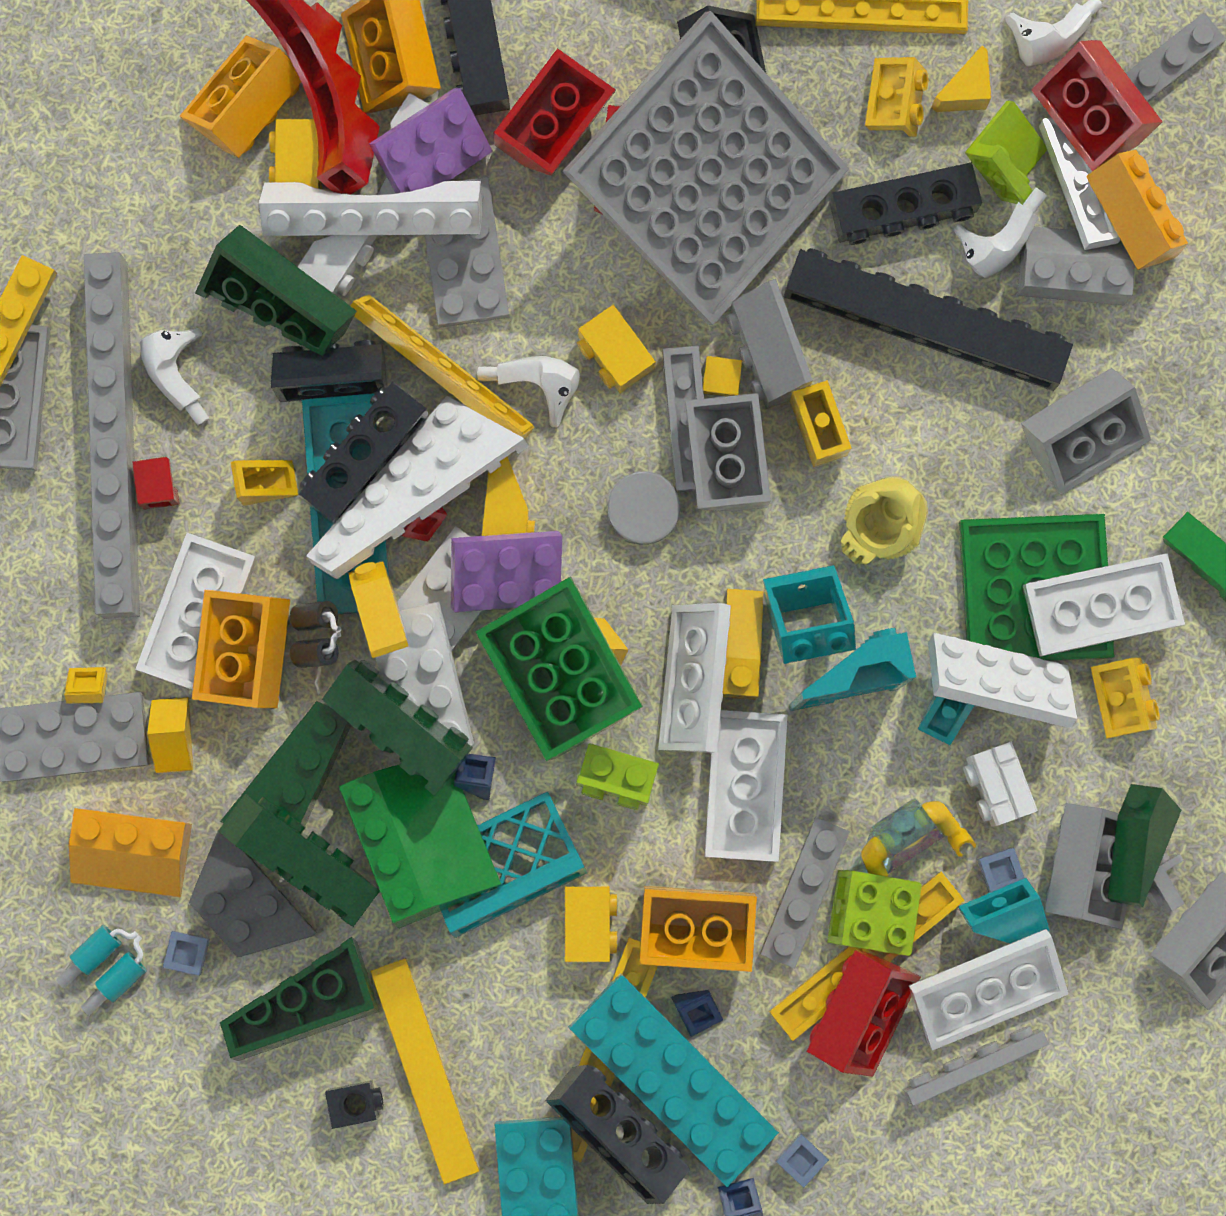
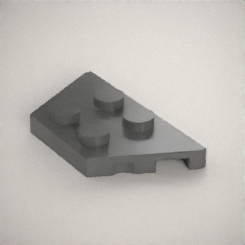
(244, 903)

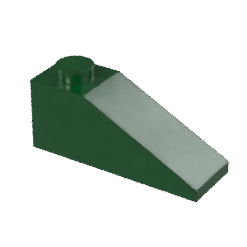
(1140, 842)

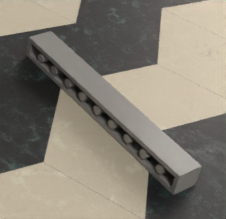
(111, 436)

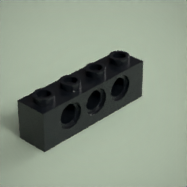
(955, 182)
(384, 445)
(572, 1103)

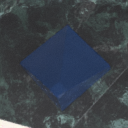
(476, 775)
(697, 1010)
(740, 1199)

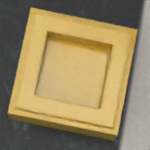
(722, 376)
(86, 685)

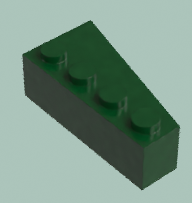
(274, 291)
(398, 724)
(301, 764)
(299, 858)
(303, 1004)

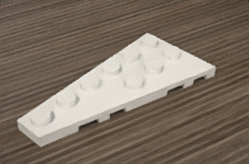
(418, 480)

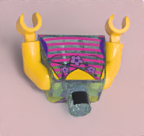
(909, 833)

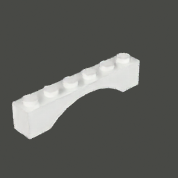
(433, 210)
(336, 257)

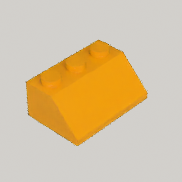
(390, 52)
(243, 96)
(1137, 210)
(241, 649)
(128, 852)
(698, 928)

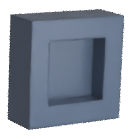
(1000, 869)
(186, 953)
(801, 1160)

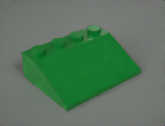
(559, 669)
(418, 844)

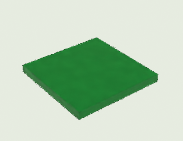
(1016, 551)

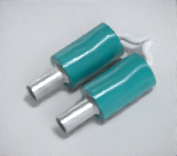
(95, 952)

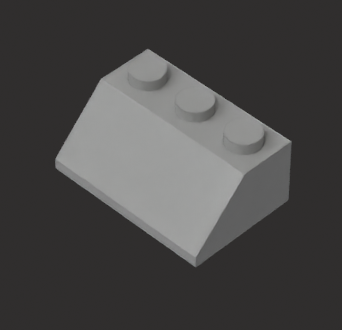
(1060, 269)
(769, 344)
(1087, 430)
(728, 453)
(1084, 867)
(1197, 946)

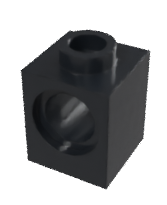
(340, 1114)

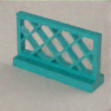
(525, 887)

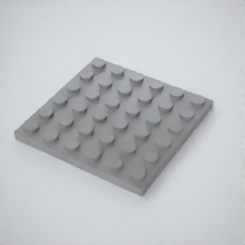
(707, 168)

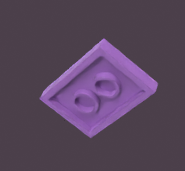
(432, 144)
(503, 569)

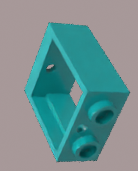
(820, 588)

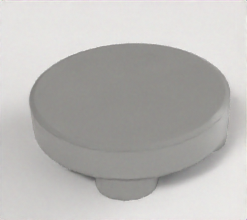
(643, 508)

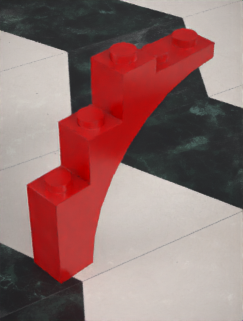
(331, 87)

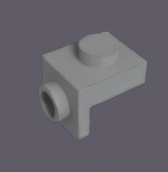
(1162, 891)

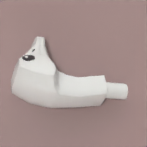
(1043, 42)
(995, 253)
(159, 357)
(553, 375)

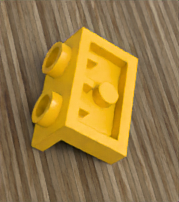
(896, 95)
(1125, 697)

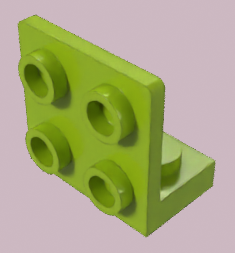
(1007, 153)
(617, 775)
(874, 912)

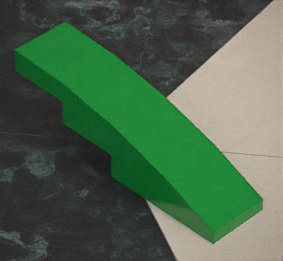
(1201, 549)

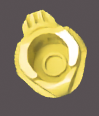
(883, 520)

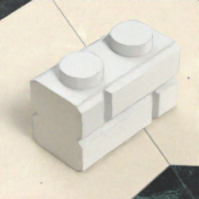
(1000, 785)

